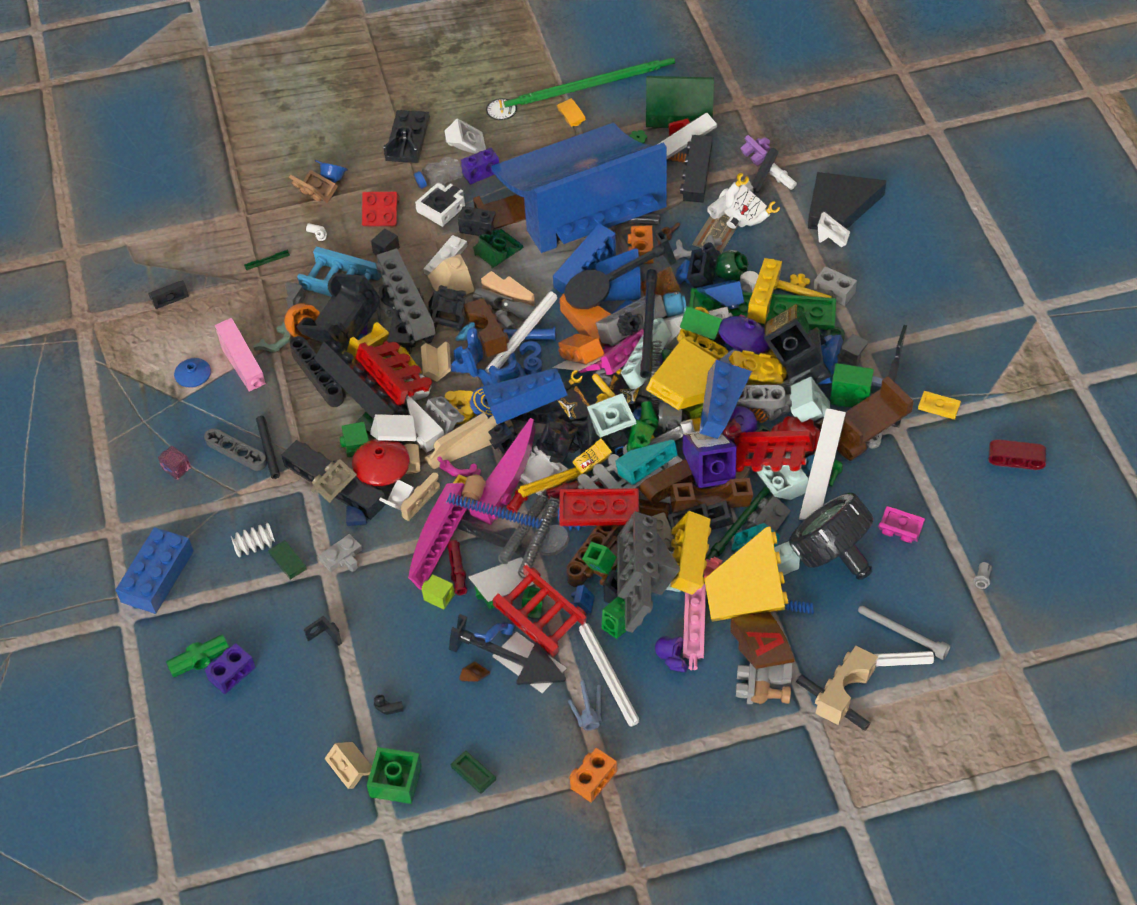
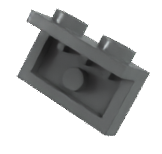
(770, 511)

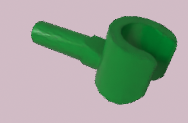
(837, 469)

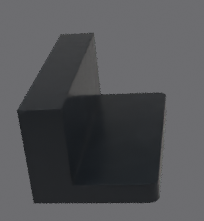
(168, 294)

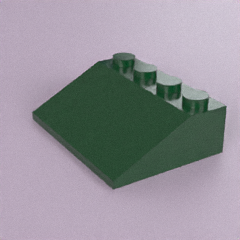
(677, 99)

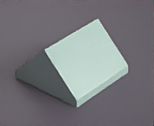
(611, 415)

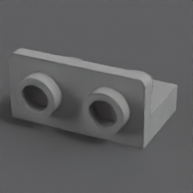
(443, 413)

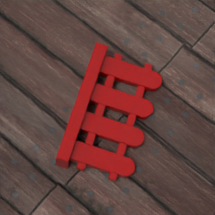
(383, 370)
(777, 442)

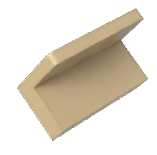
(436, 361)
(348, 763)

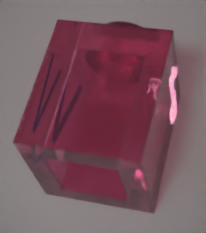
(174, 462)

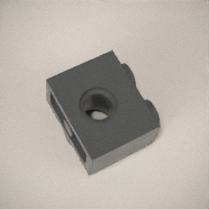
(669, 417)

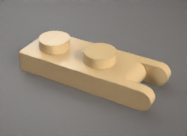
(420, 496)

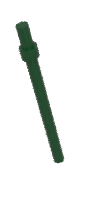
(718, 548)

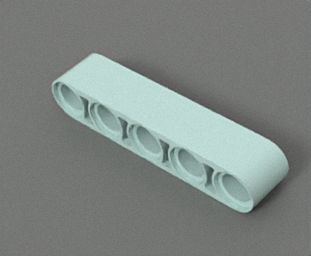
(631, 370)

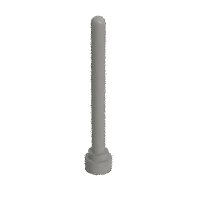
(940, 649)

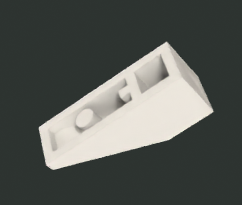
(426, 428)

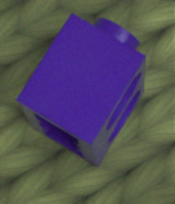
(479, 165)
(233, 671)

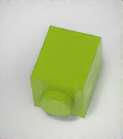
(438, 591)

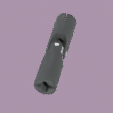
(519, 309)

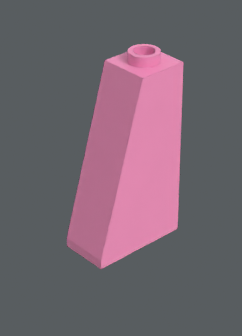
(239, 354)

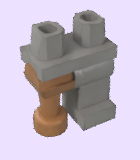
(763, 681)

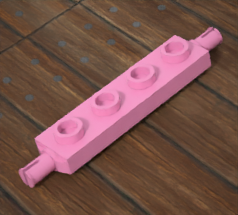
(694, 626)

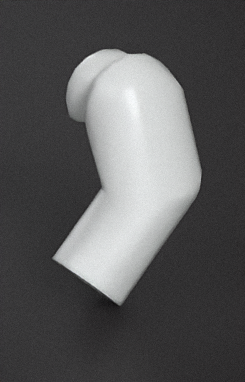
(319, 231)

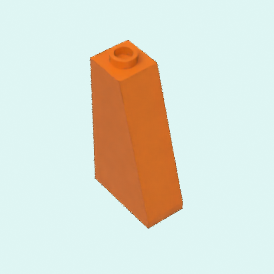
(583, 319)

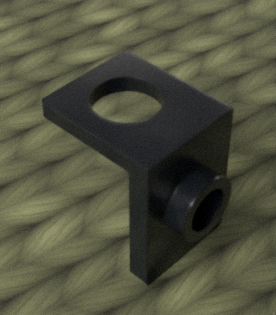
(323, 625)

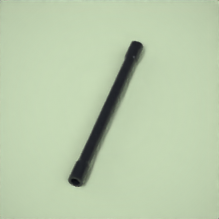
(646, 363)

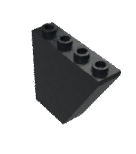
(843, 198)

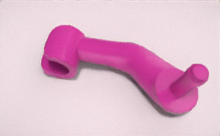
(449, 468)

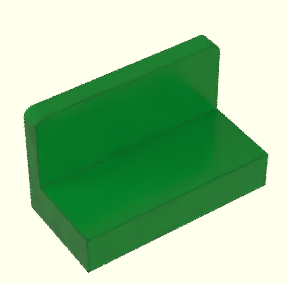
(700, 323)

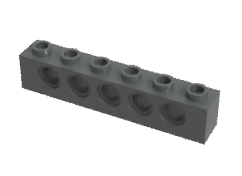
(405, 295)

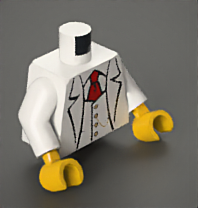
(744, 206)

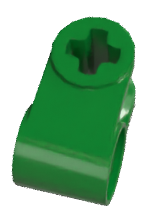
(640, 435)

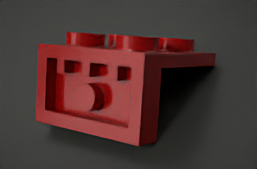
(379, 208)

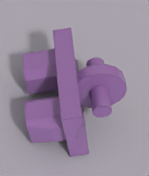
(759, 147)

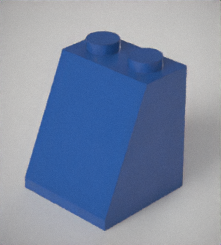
(627, 285)

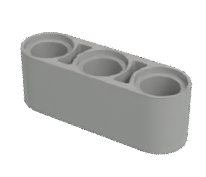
(766, 401)

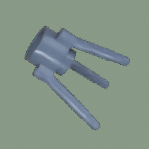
(589, 719)

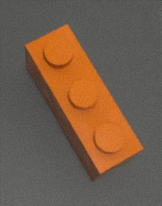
(580, 349)

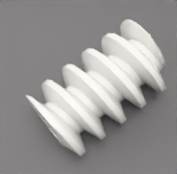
(253, 540)

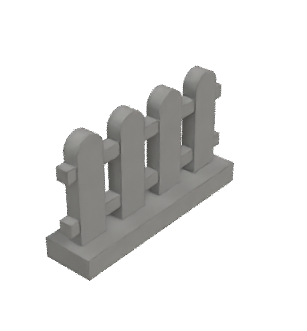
(606, 479)

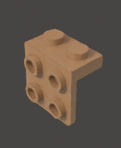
(315, 185)

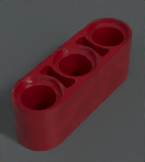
(1017, 454)

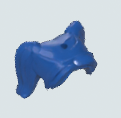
(466, 359)
(497, 375)

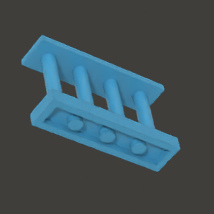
(336, 261)

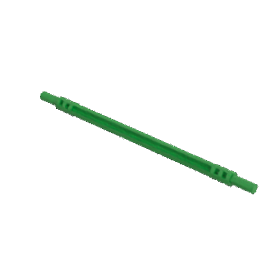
(588, 82)

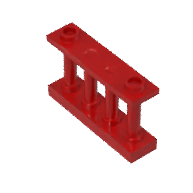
(534, 630)

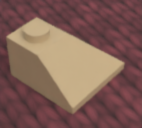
(453, 274)

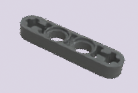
(233, 451)

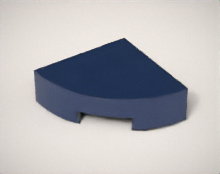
(354, 516)

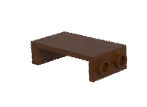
(508, 210)
(876, 412)

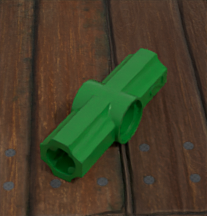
(197, 656)

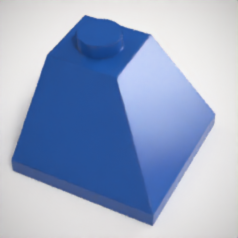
(724, 293)

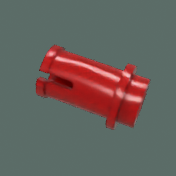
(516, 501)

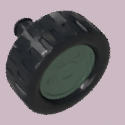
(833, 534)

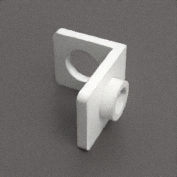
(399, 493)

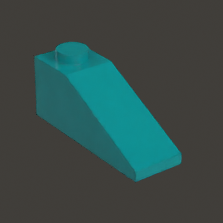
(645, 460)

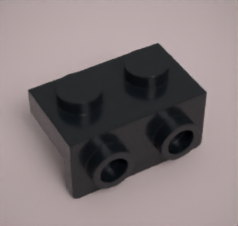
(476, 221)

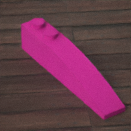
(506, 474)
(436, 534)

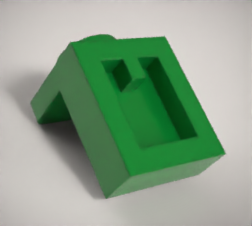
(529, 593)

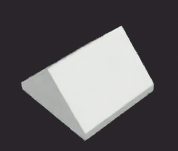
(393, 427)

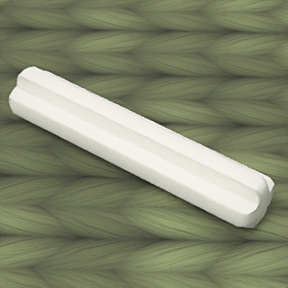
(907, 658)

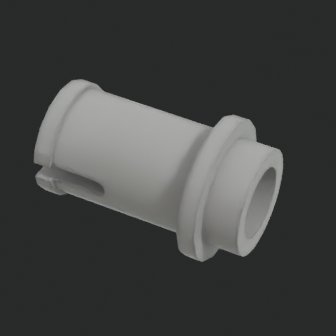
(504, 320)
(982, 579)

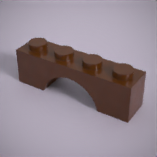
(493, 337)
(736, 493)

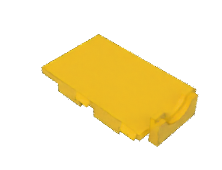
(762, 366)

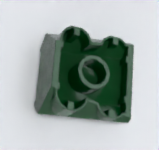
(496, 247)

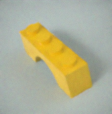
(763, 290)

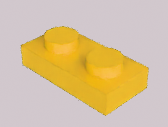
(939, 405)

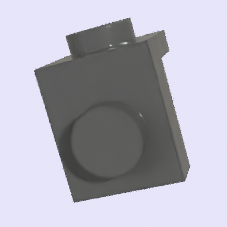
(295, 294)

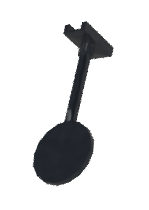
(592, 286)

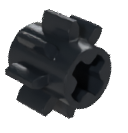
(628, 323)

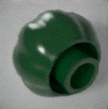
(731, 265)

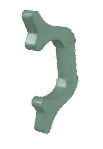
(262, 345)

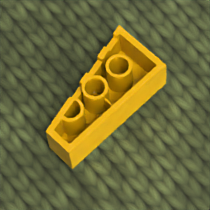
(690, 551)

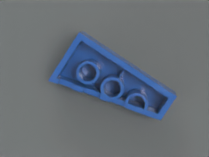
(595, 248)
(722, 393)
(523, 394)

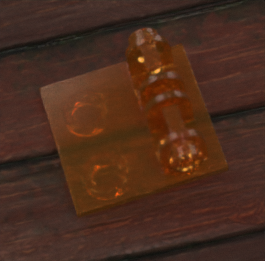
(665, 283)

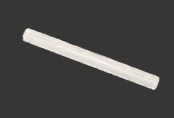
(524, 330)
(609, 675)

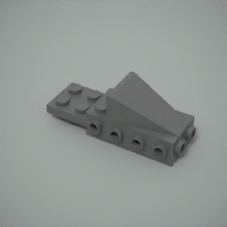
(642, 567)

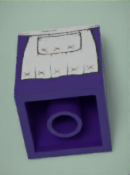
(710, 458)

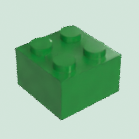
(850, 385)
(394, 775)

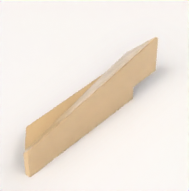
(464, 440)

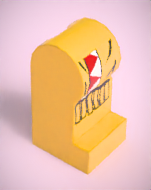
(594, 455)

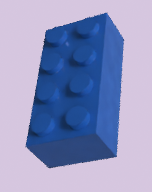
(154, 570)

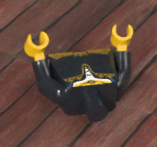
(618, 386)
(573, 406)

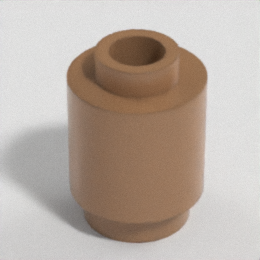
(473, 488)

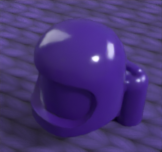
(670, 650)

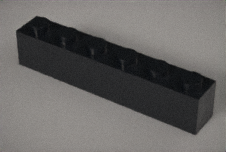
(356, 380)
(310, 464)

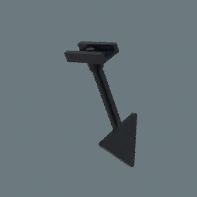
(536, 668)

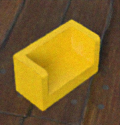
(375, 338)

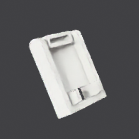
(540, 467)

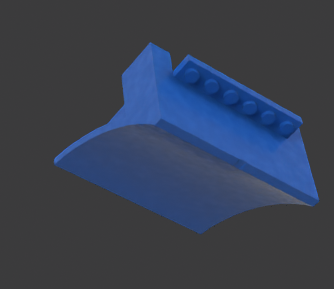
(586, 183)

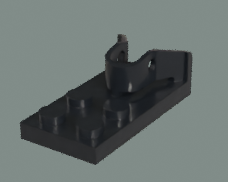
(407, 136)

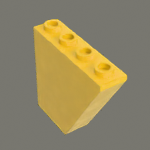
(682, 376)
(747, 581)

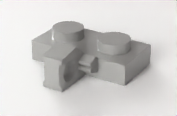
(341, 554)

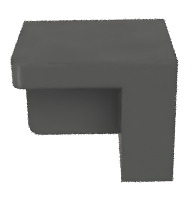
(852, 350)

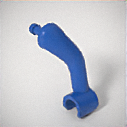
(505, 628)

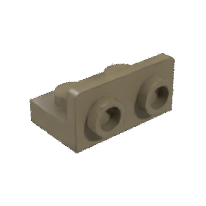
(335, 479)

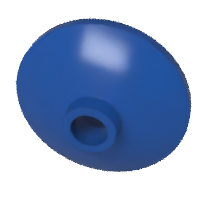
(192, 372)

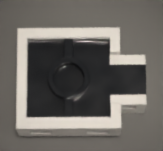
(441, 203)

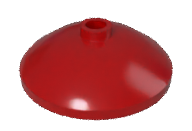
(381, 462)

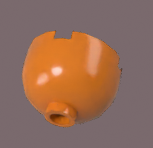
(296, 314)

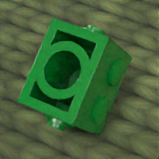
(353, 437)
(614, 617)

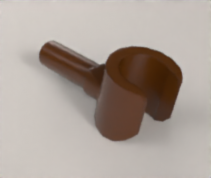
(666, 230)

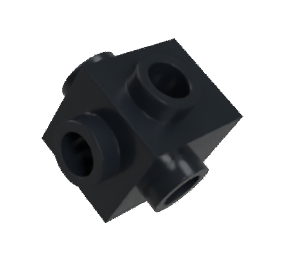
(502, 437)

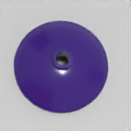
(743, 334)

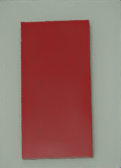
(597, 506)

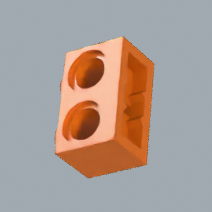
(641, 239)
(597, 776)

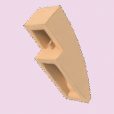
(507, 287)

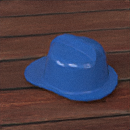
(331, 172)

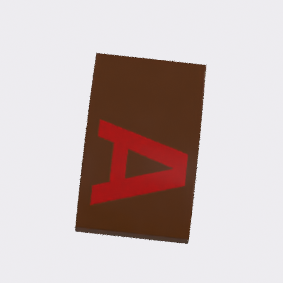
(761, 640)

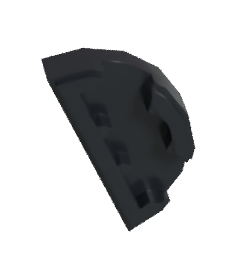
(384, 296)

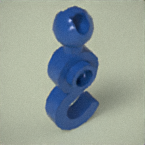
(532, 363)

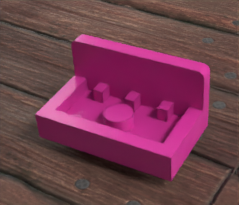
(901, 524)

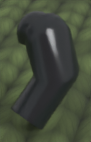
(386, 707)

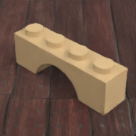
(835, 701)

